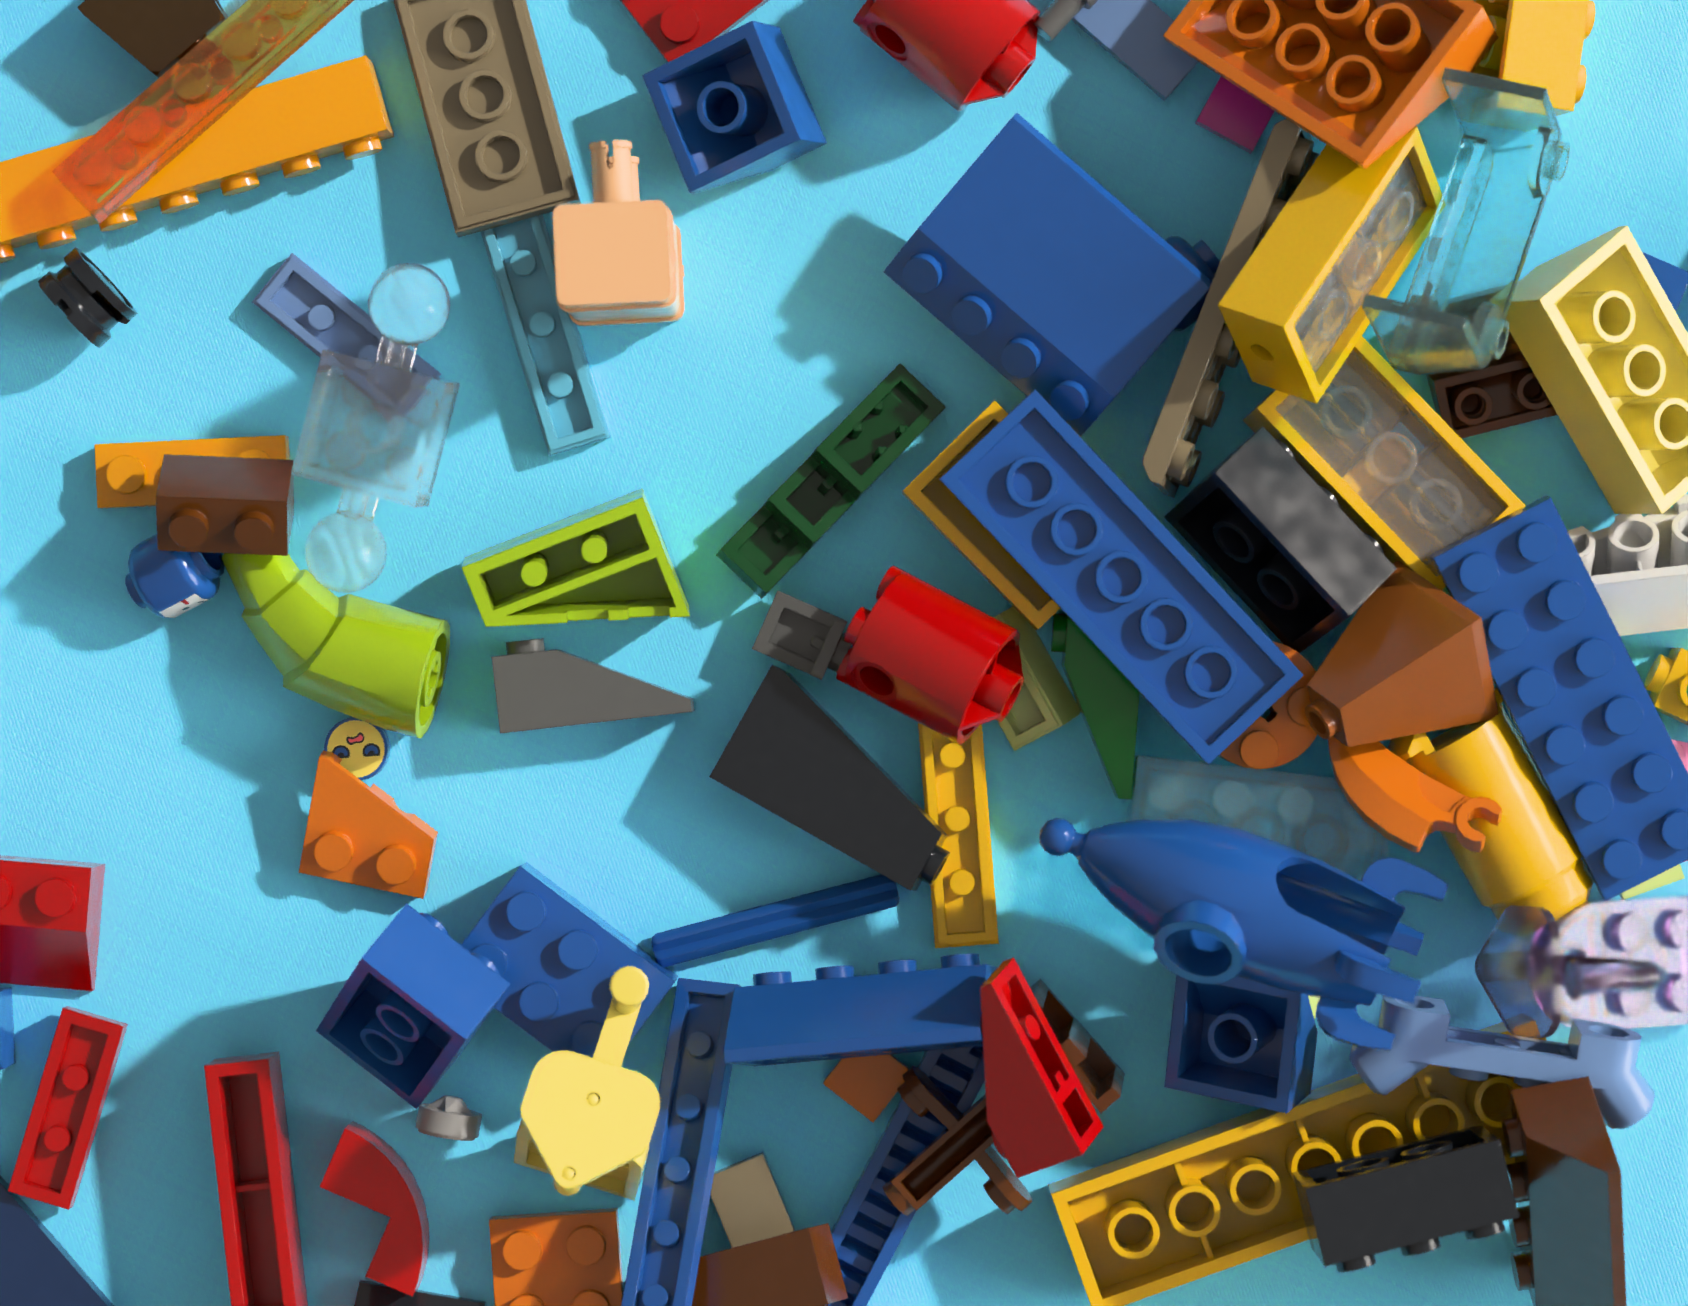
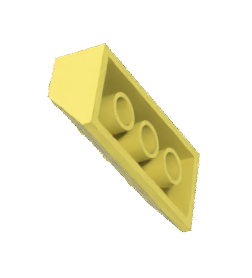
(1611, 367)

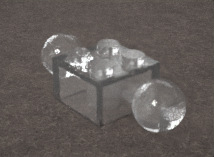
(376, 428)

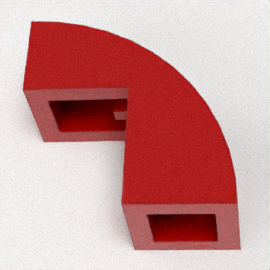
(379, 1179)

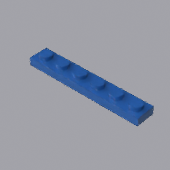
(682, 1149)

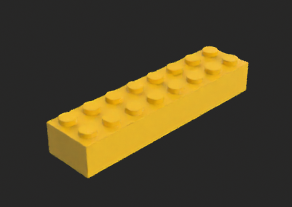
(1232, 1187)

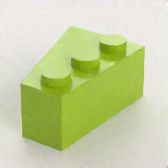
(579, 568)

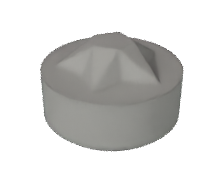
(448, 1119)

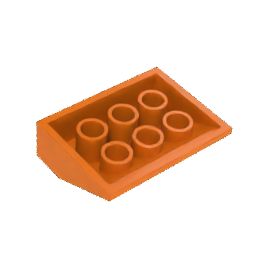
(1339, 67)

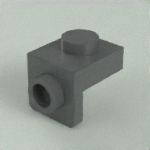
(802, 636)

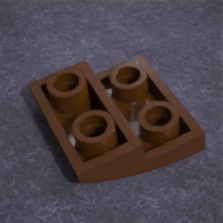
(1490, 397)

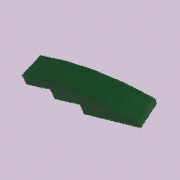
(830, 480)

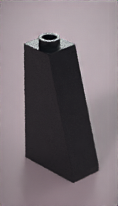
(819, 778)

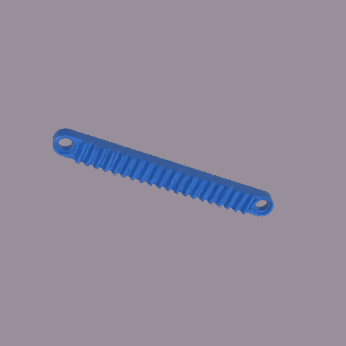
(869, 1222)

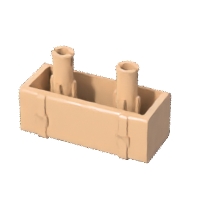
(619, 254)

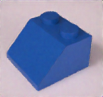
(734, 107)
(1242, 1043)

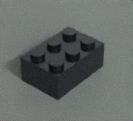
(1280, 541)
(1406, 1198)

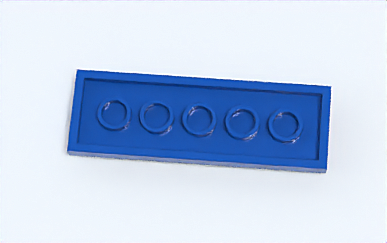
(1121, 577)
(1574, 695)

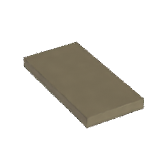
(487, 110)

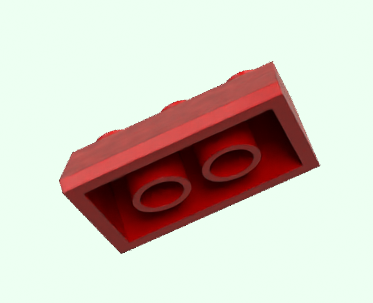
(50, 922)

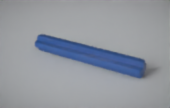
(774, 920)

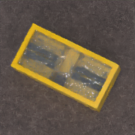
(1334, 242)
(1388, 461)

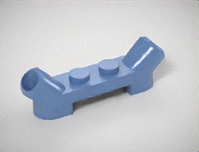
(1593, 1050)

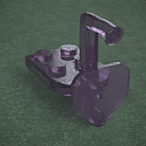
(1620, 971)

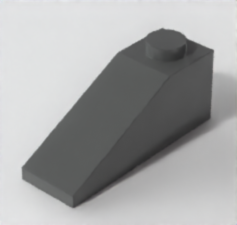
(562, 689)

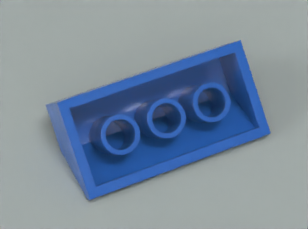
(857, 1014)

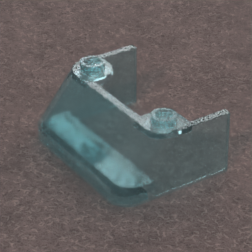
(1479, 229)

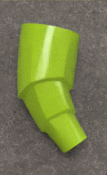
(344, 649)

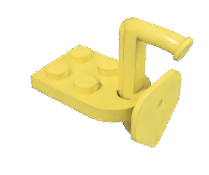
(589, 1115)

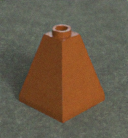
(1403, 667)

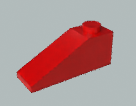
(1030, 1087)

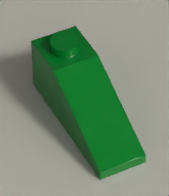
(1105, 702)

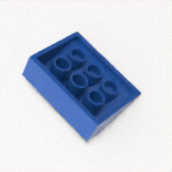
(1047, 275)

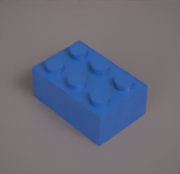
(559, 962)
(412, 1005)

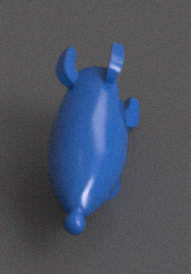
(1258, 912)

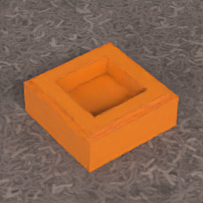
(867, 1082)

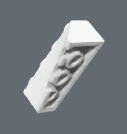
(1640, 569)

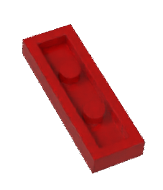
(67, 1107)

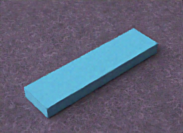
(545, 336)

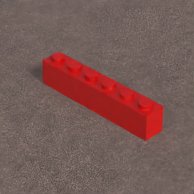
(255, 1181)

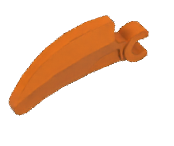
(1404, 801)

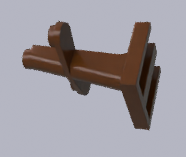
(970, 1136)

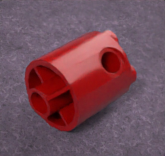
(956, 46)
(933, 657)

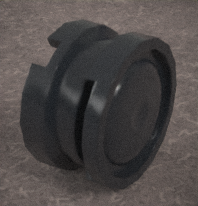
(87, 297)

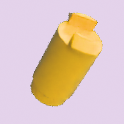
(1531, 851)

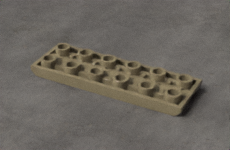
(1194, 391)

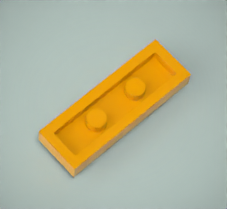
(131, 471)

